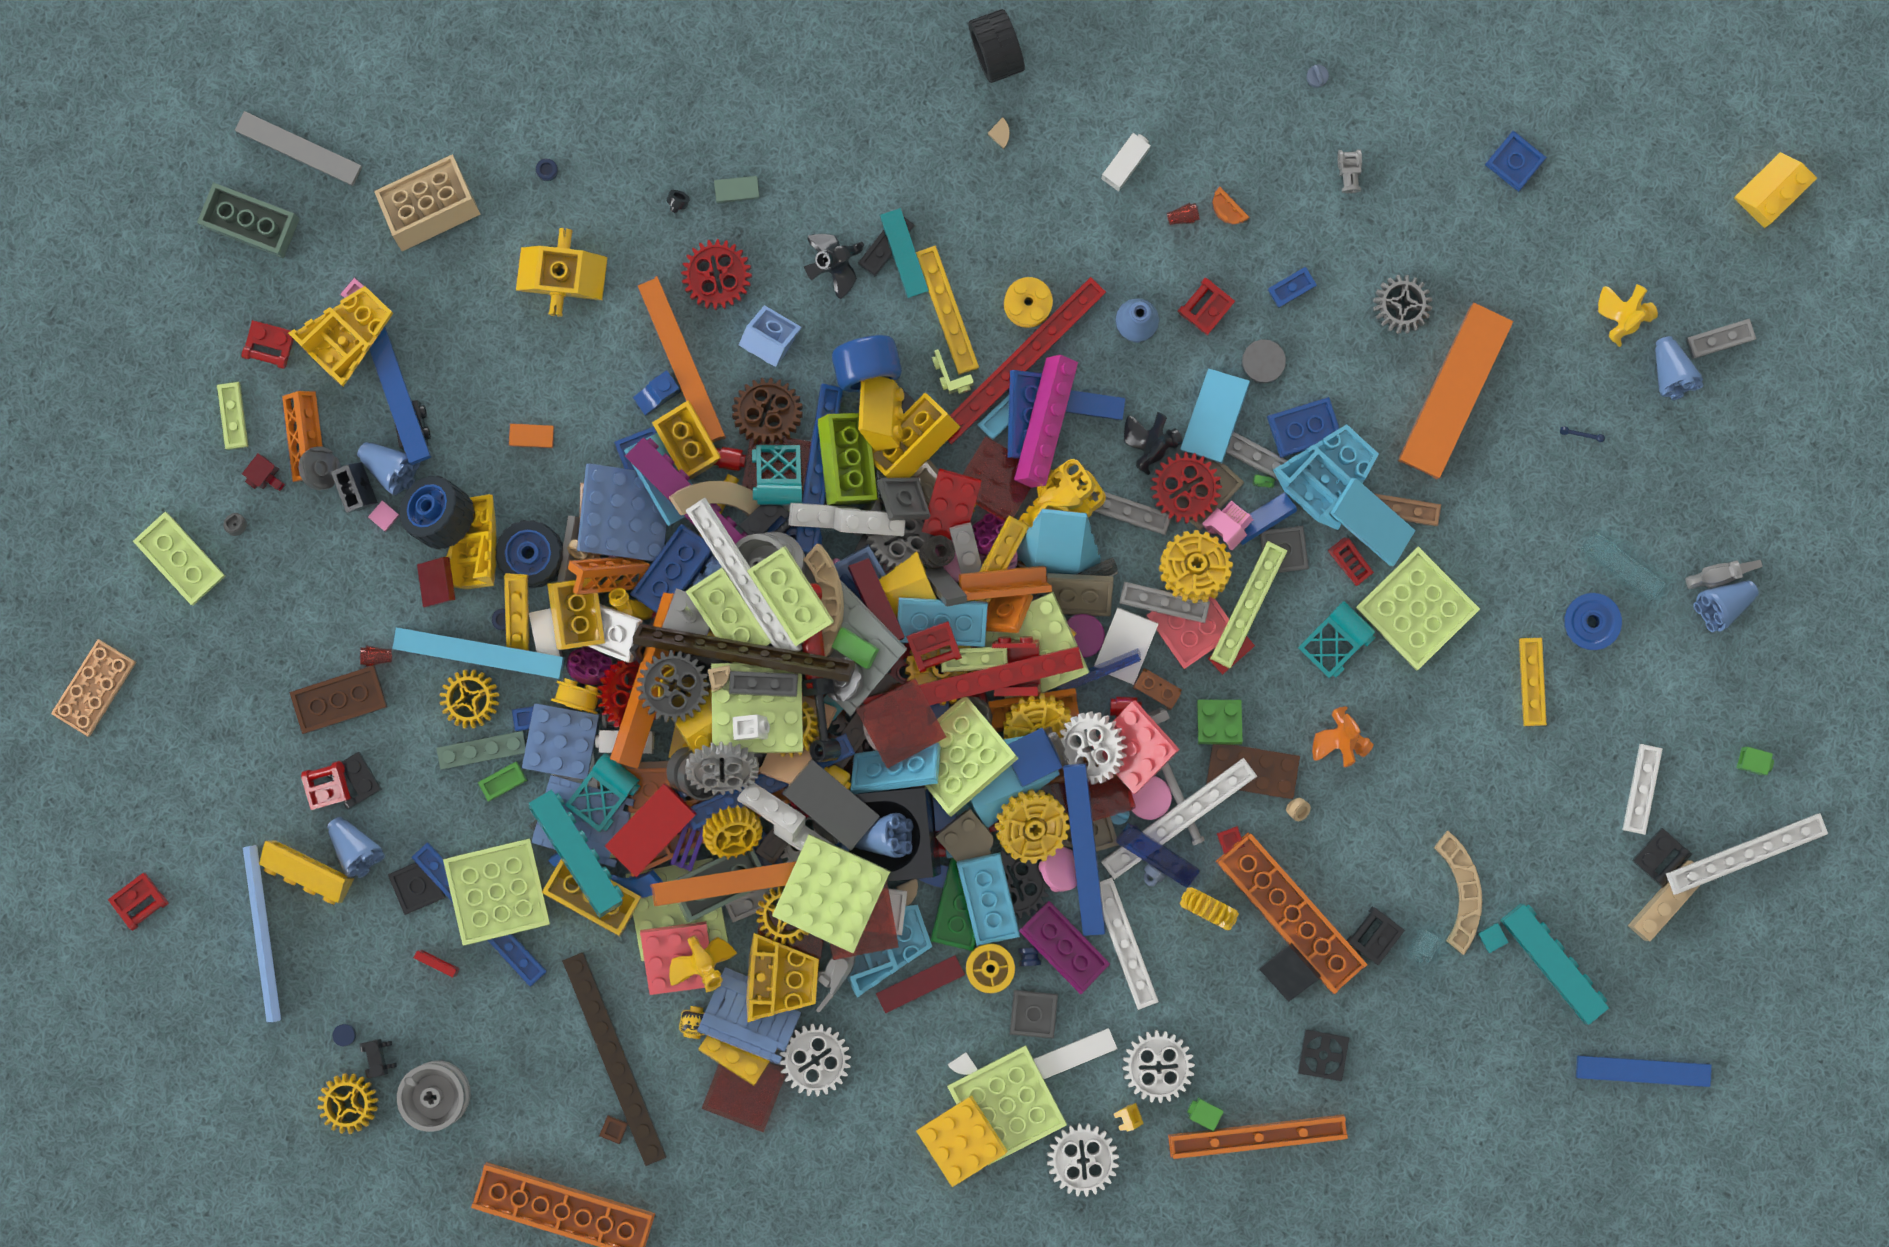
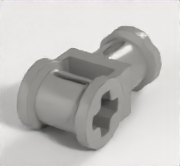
(1350, 168)

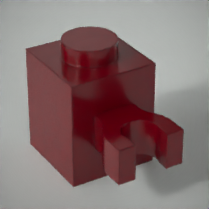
(262, 472)

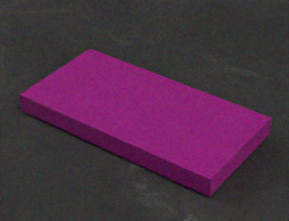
(1064, 947)

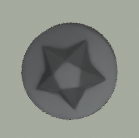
(235, 524)

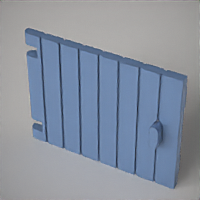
(596, 839)
(728, 1022)

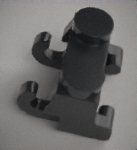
(376, 1058)

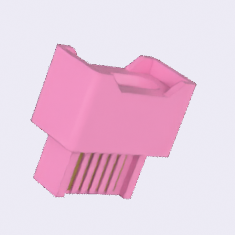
(1229, 524)

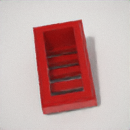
(1334, 551)

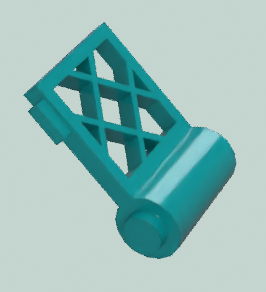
(775, 490)
(1351, 627)
(613, 777)

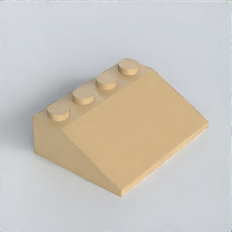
(427, 203)

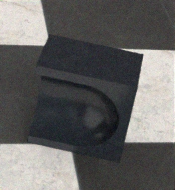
(919, 807)

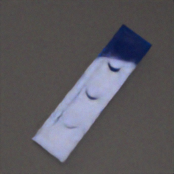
(1104, 669)
(1157, 855)

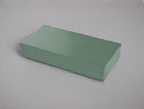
(736, 189)

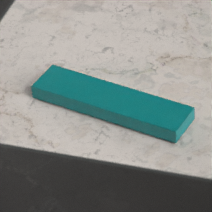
(904, 253)

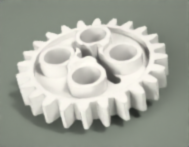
(1109, 742)
(1157, 1045)
(826, 1077)
(1063, 1162)

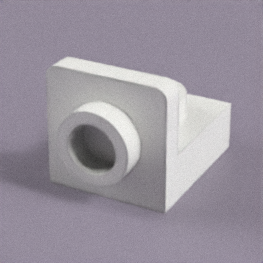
(750, 727)

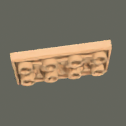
(93, 688)
(786, 767)

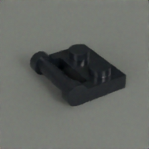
(764, 517)
(361, 779)
(1656, 851)
(1381, 940)

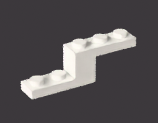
(844, 519)
(787, 821)

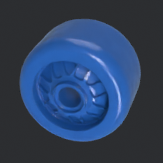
(865, 359)

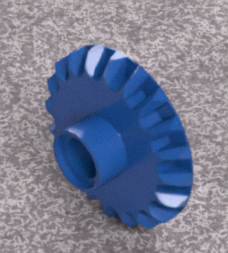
(1607, 621)

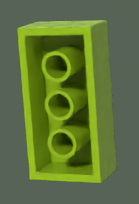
(846, 461)

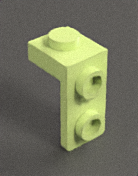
(961, 385)

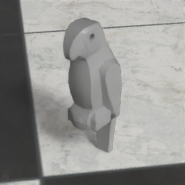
(1720, 574)
(834, 976)

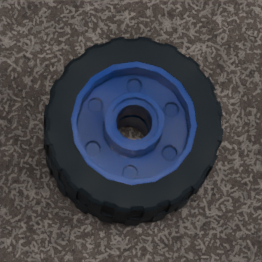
(436, 512)
(523, 537)

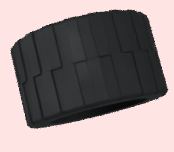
(996, 45)

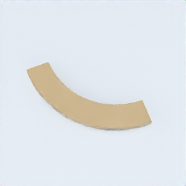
(715, 492)
(832, 594)
(1469, 891)

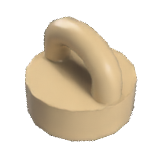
(572, 549)
(1298, 809)

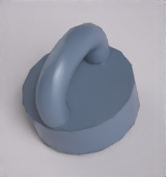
(1317, 76)
(1154, 873)

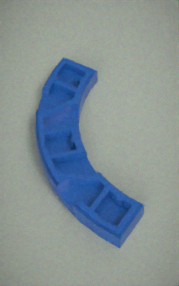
(639, 885)

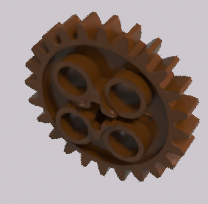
(748, 405)

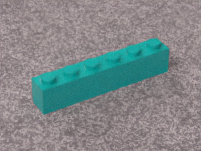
(575, 853)
(1554, 963)

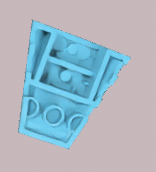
(1324, 470)
(1060, 543)
(993, 796)
(874, 967)

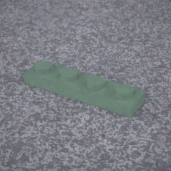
(481, 750)

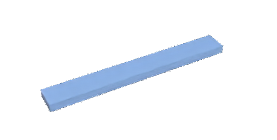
(261, 933)

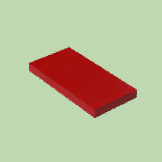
(650, 829)

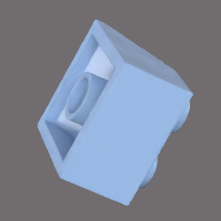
(769, 336)

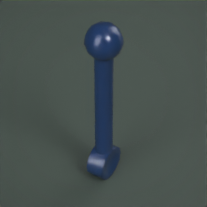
(1565, 430)

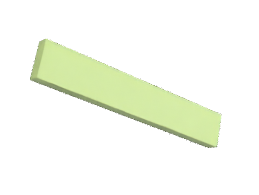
(1248, 604)

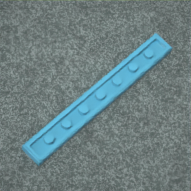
(478, 653)

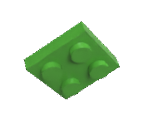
(1219, 721)

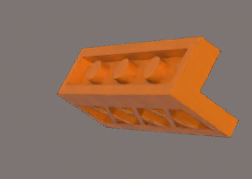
(308, 426)
(606, 567)
(1004, 583)
(998, 714)

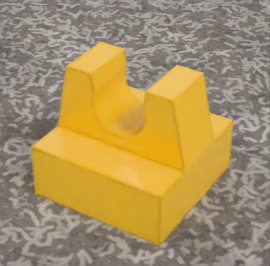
(1130, 1117)

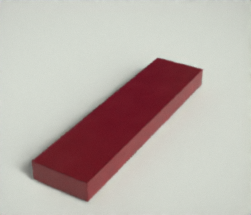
(874, 595)
(920, 984)

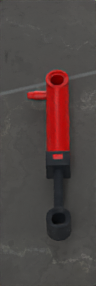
(826, 748)

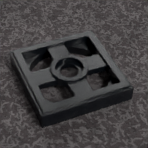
(1309, 1035)

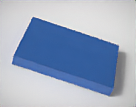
(1302, 426)

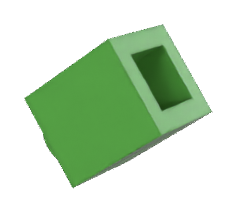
(1755, 761)
(1204, 1113)

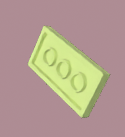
(179, 558)
(790, 596)
(726, 610)

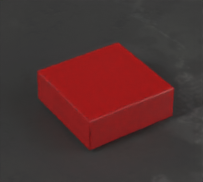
(1229, 838)

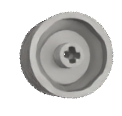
(761, 545)
(424, 1082)

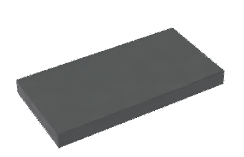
(831, 804)

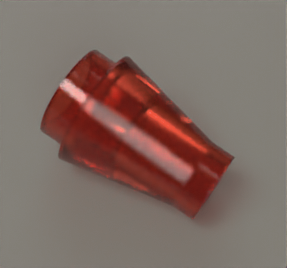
(1184, 215)
(373, 656)

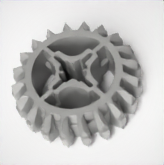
(1393, 303)

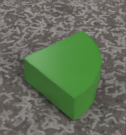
(1263, 481)

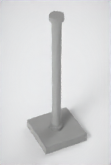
(684, 615)
(1160, 715)

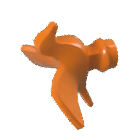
(1344, 737)

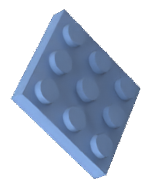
(560, 741)

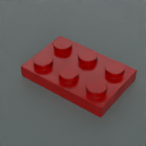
(951, 502)

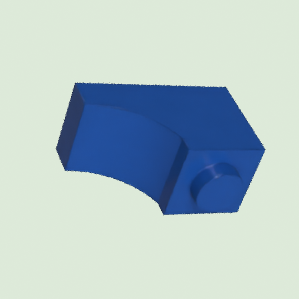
(657, 393)

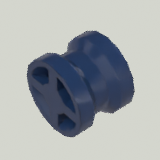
(1029, 956)

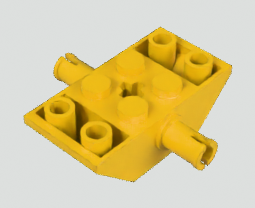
(582, 276)

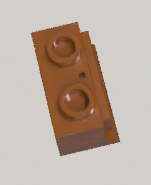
(1157, 688)

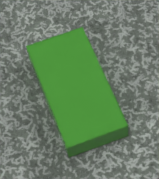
(855, 648)
(502, 781)

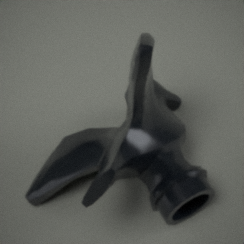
(833, 259)
(1151, 441)

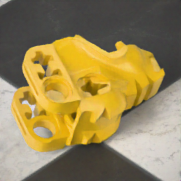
(1066, 493)

